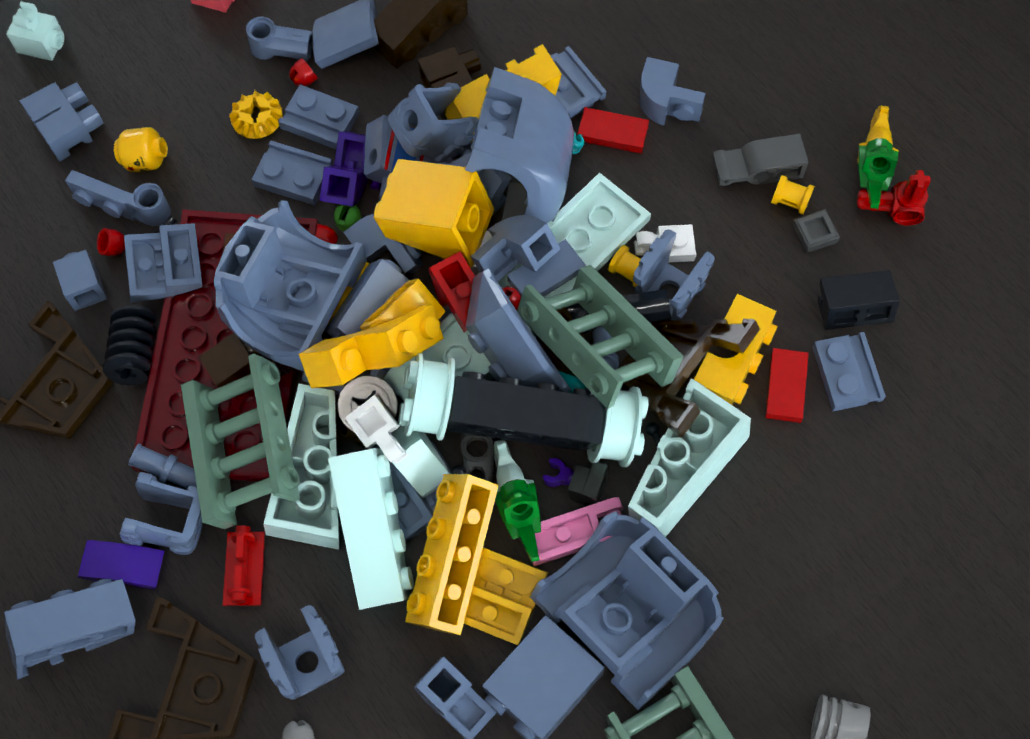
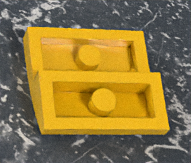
(501, 596)

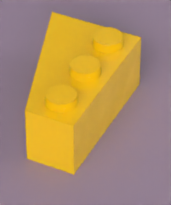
(537, 68)

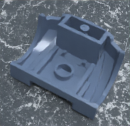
(282, 284)

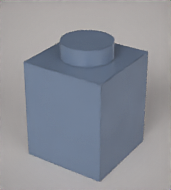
(80, 280)

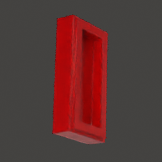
(613, 130)
(786, 385)

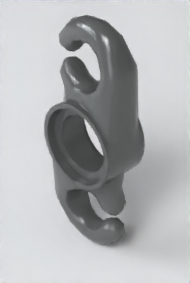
(484, 463)

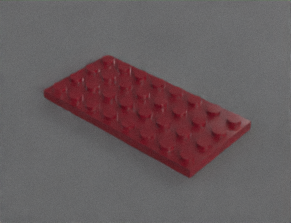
(185, 332)

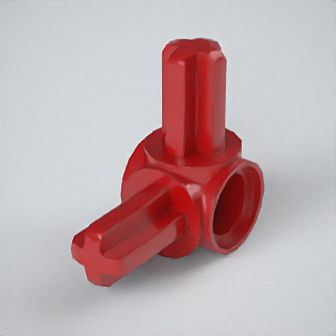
(904, 201)

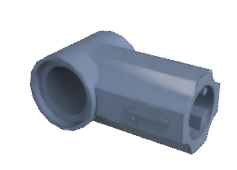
(270, 40)

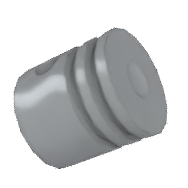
(840, 719)

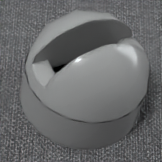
(298, 730)

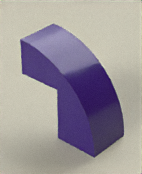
(345, 179)

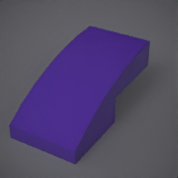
(117, 561)

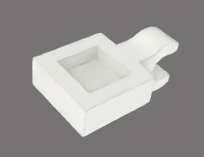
(683, 247)
(374, 426)

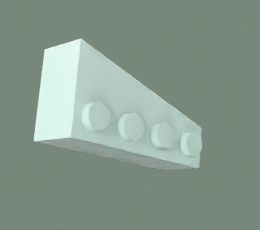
(311, 443)
(689, 464)
(371, 527)

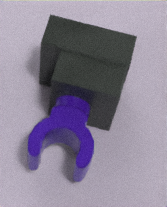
(584, 483)

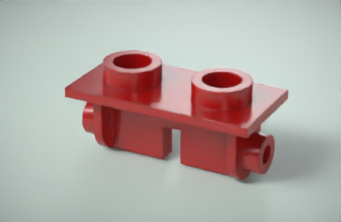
(243, 567)

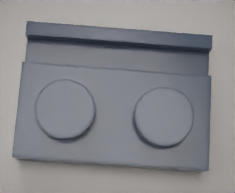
(577, 84)
(318, 116)
(291, 172)
(848, 371)

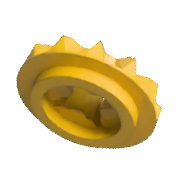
(267, 118)

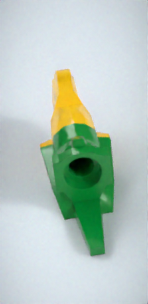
(877, 157)

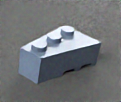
(67, 623)

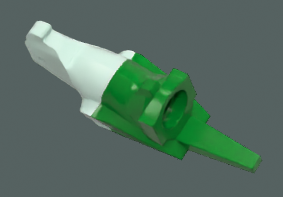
(517, 500)

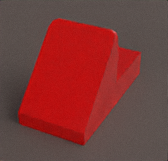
(453, 285)

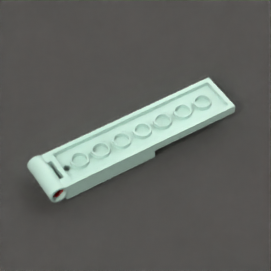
(593, 224)

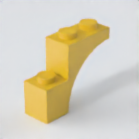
(383, 346)

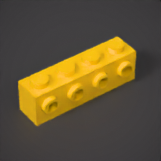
(451, 553)

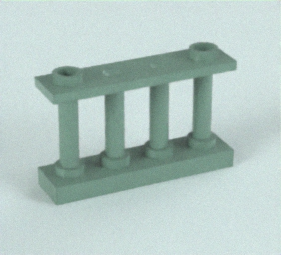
(618, 317)
(207, 445)
(684, 694)

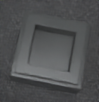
(816, 231)

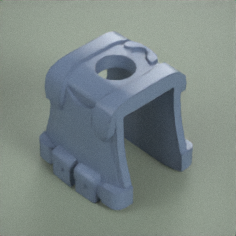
(431, 136)
(656, 271)
(137, 532)
(282, 660)

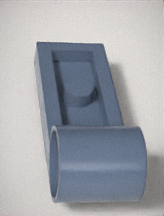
(120, 202)

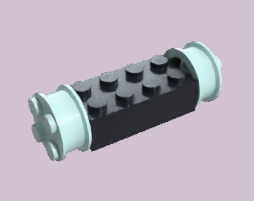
(521, 413)

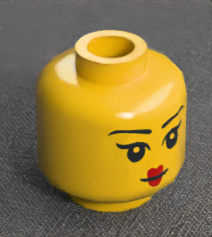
(140, 149)

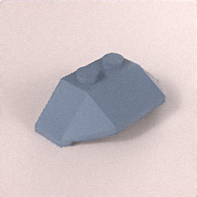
(505, 337)

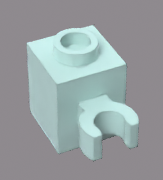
(35, 33)

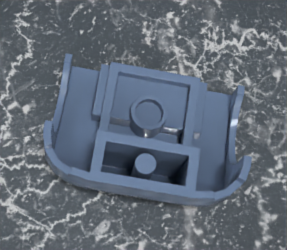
(525, 135)
(633, 604)

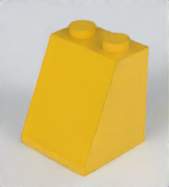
(435, 208)

